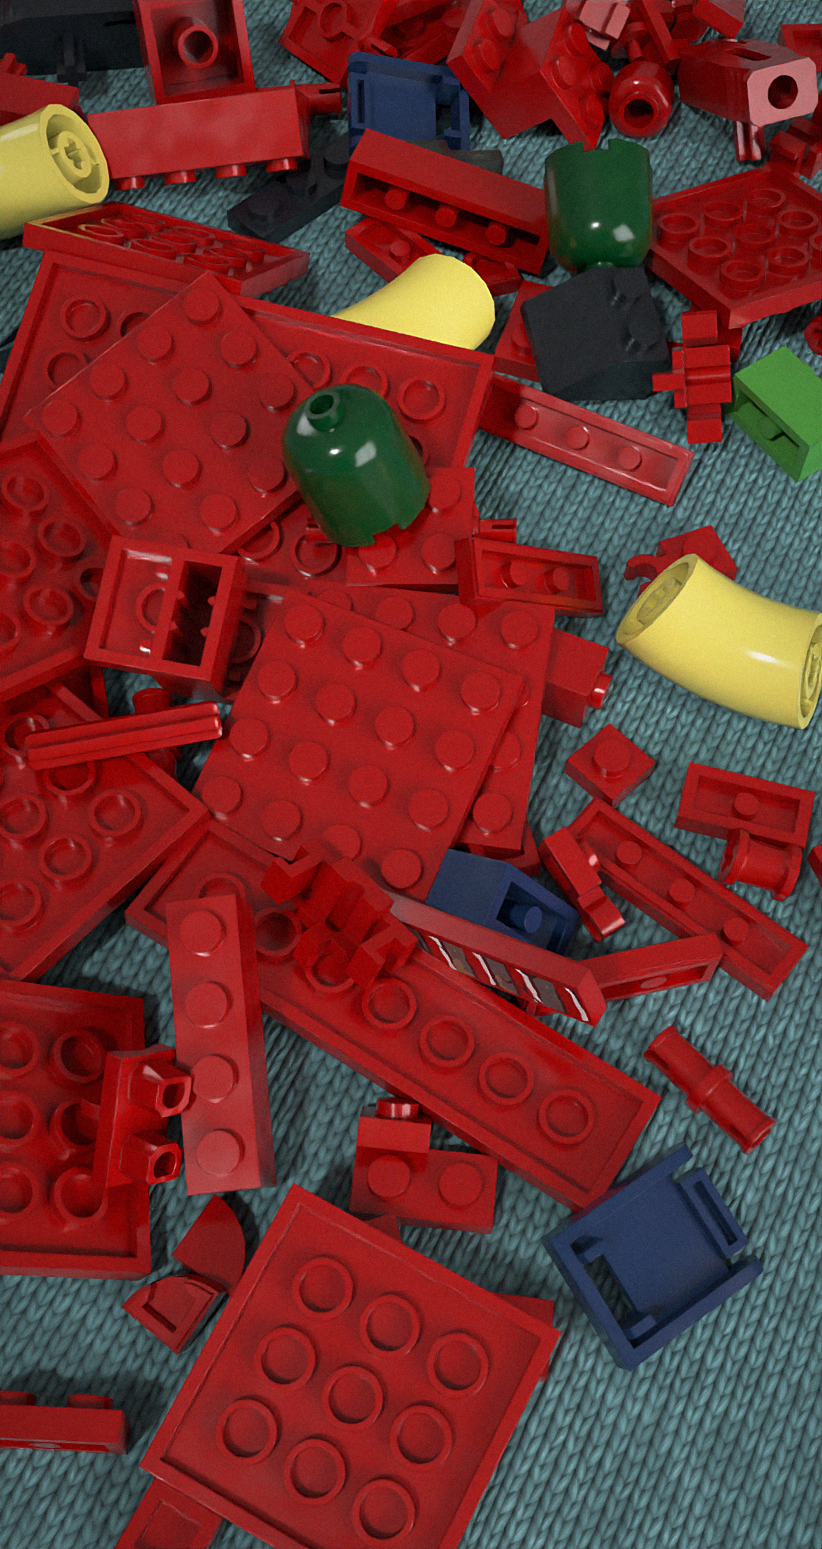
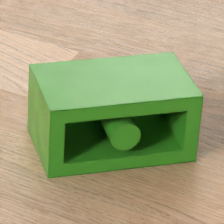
(781, 410)

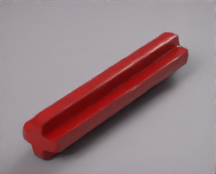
(123, 735)

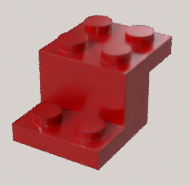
(532, 72)
(181, 618)

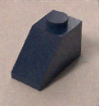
(502, 900)

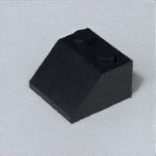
(597, 336)

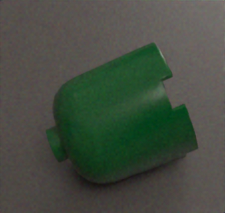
(599, 206)
(353, 464)

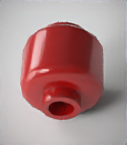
(641, 99)

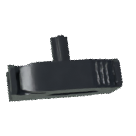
(70, 36)

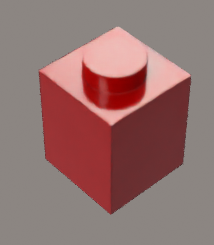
(575, 678)

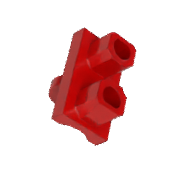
(648, 35)
(133, 1117)

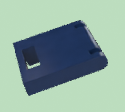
(401, 98)
(661, 1248)

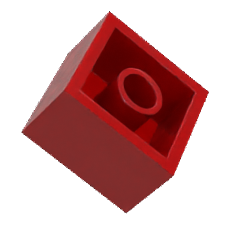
(194, 49)

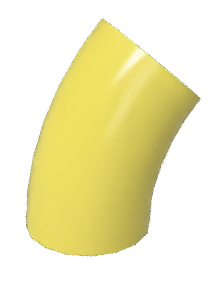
(48, 168)
(432, 301)
(727, 643)

